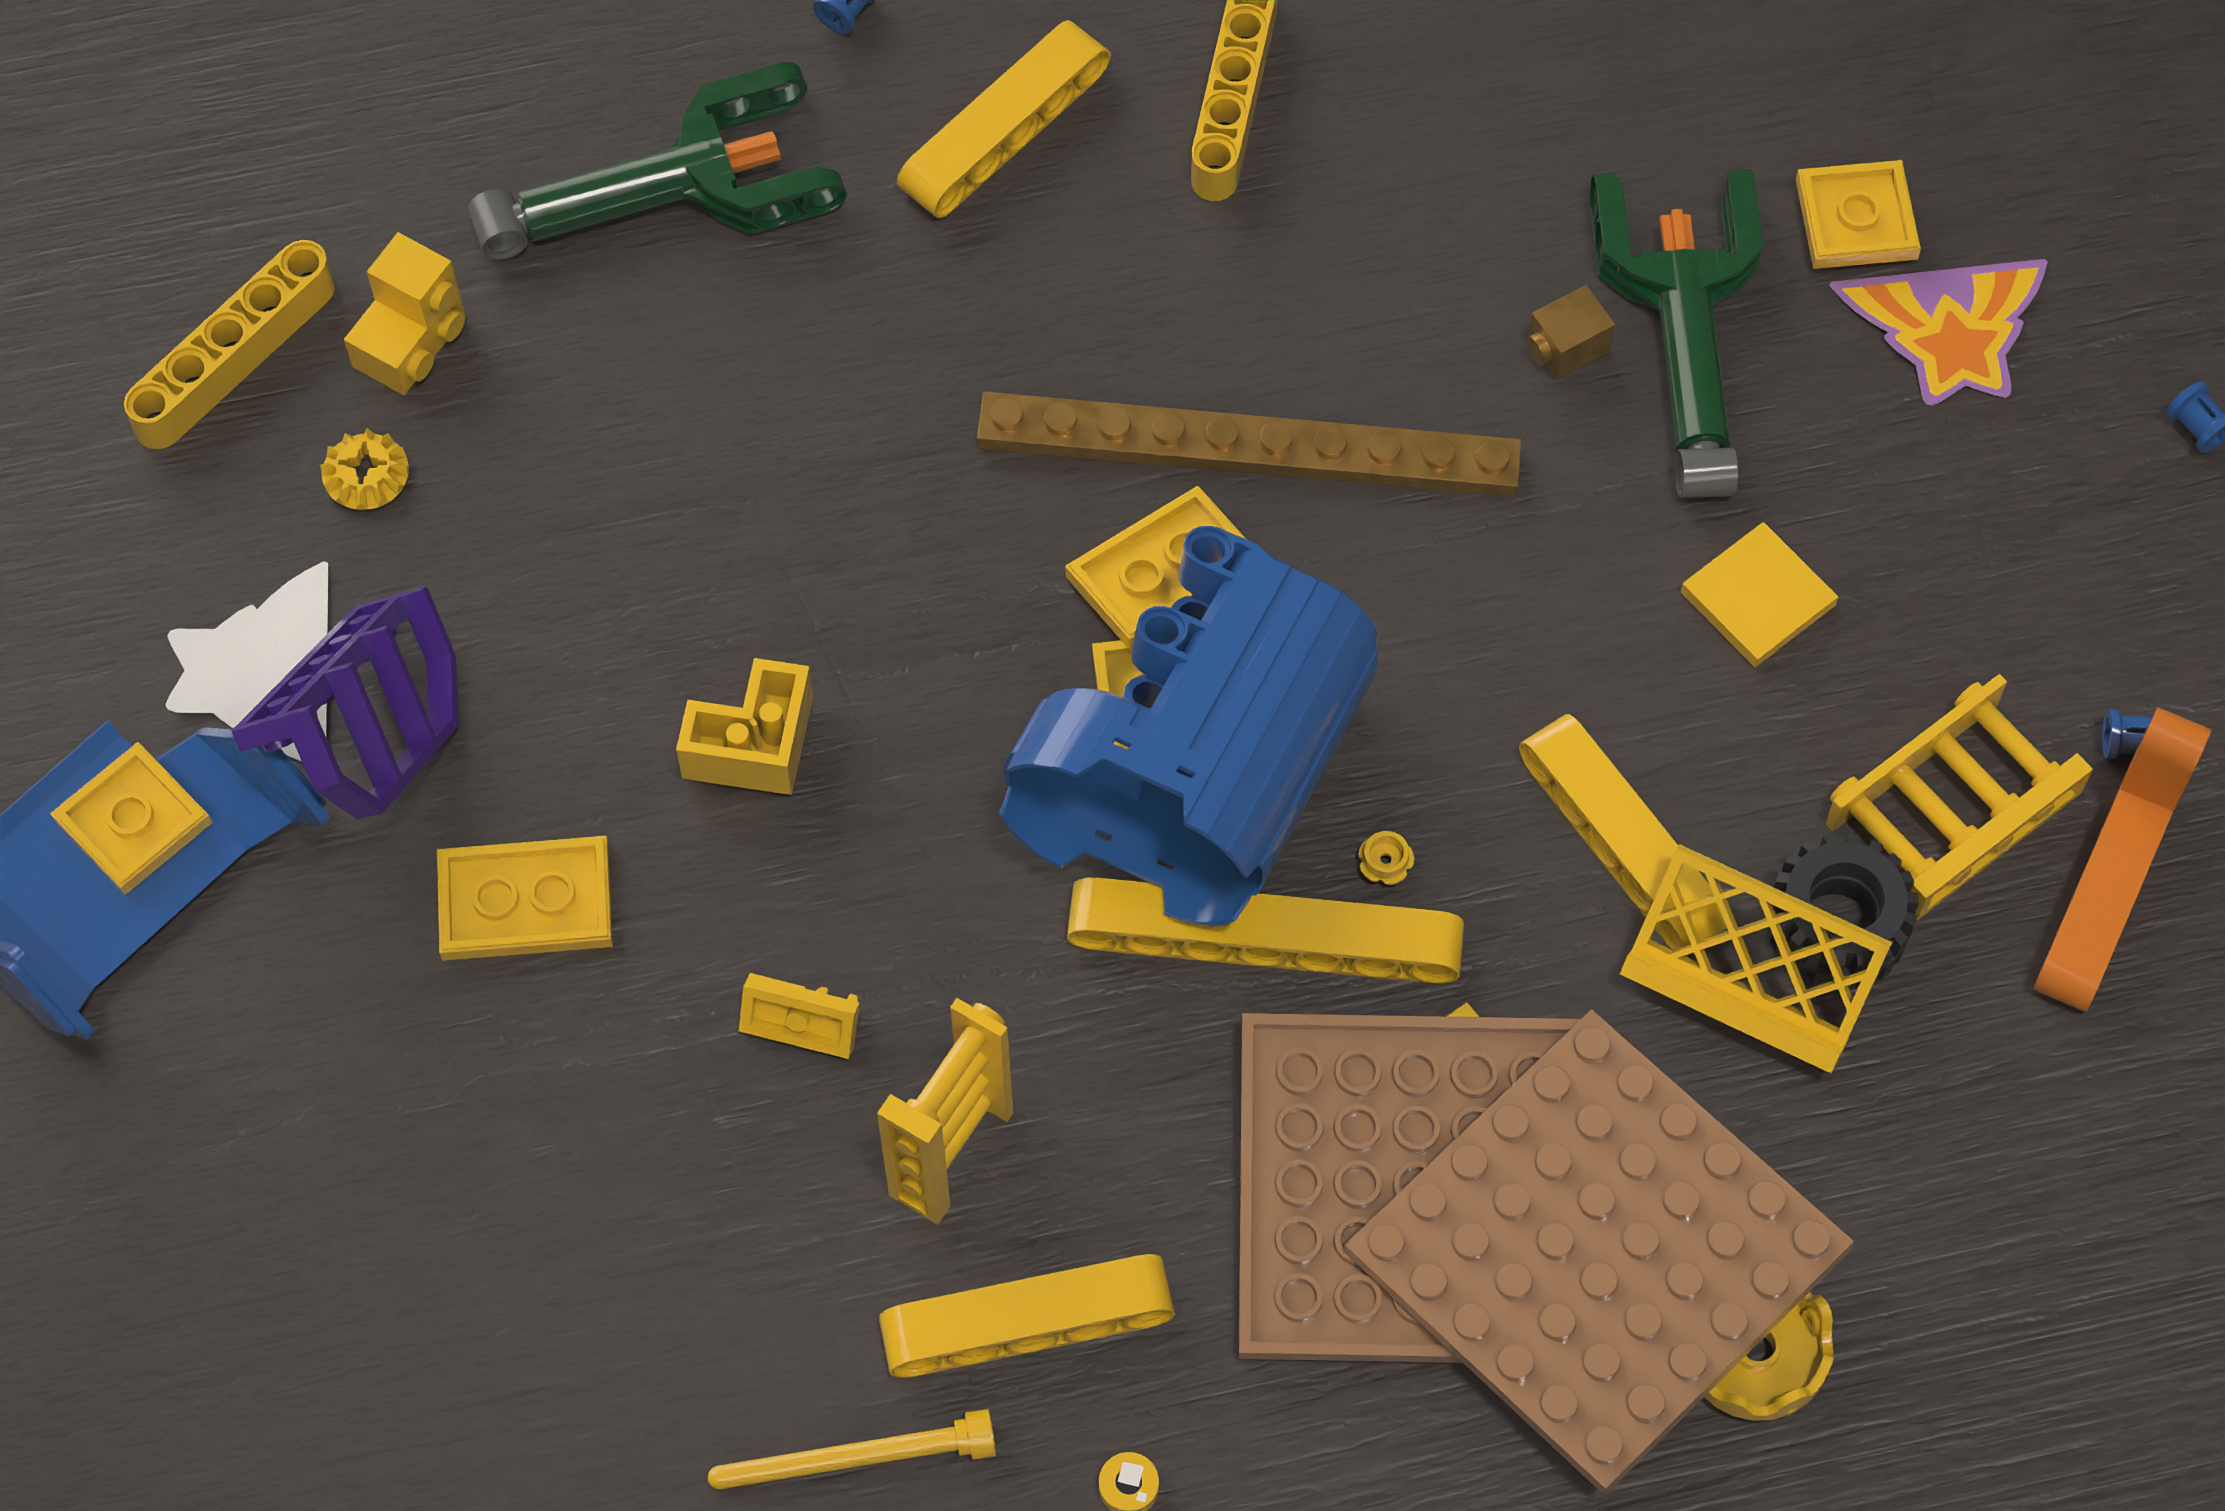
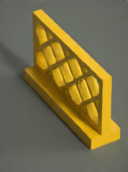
(1743, 1005)

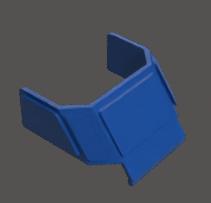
(66, 918)

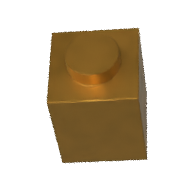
(1570, 332)

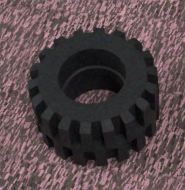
(1857, 874)

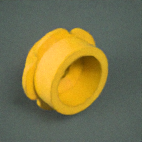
(1386, 844)

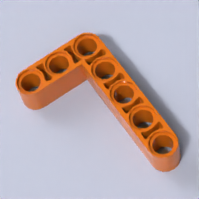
(2121, 859)

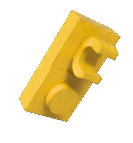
(799, 1015)

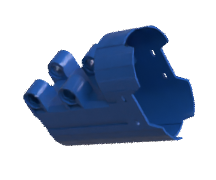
(1219, 732)

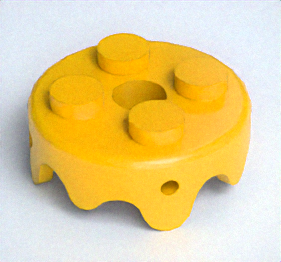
(1791, 1375)

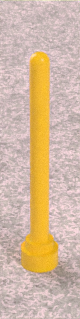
(969, 1436)

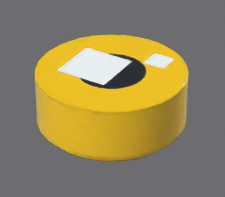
(1128, 1483)

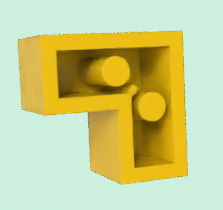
(411, 315)
(751, 744)

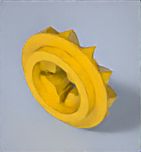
(379, 485)

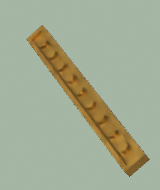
(1249, 444)

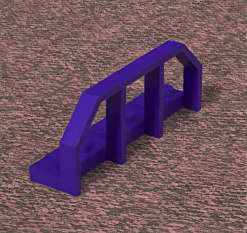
(331, 673)

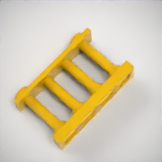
(1970, 847)
(929, 1132)

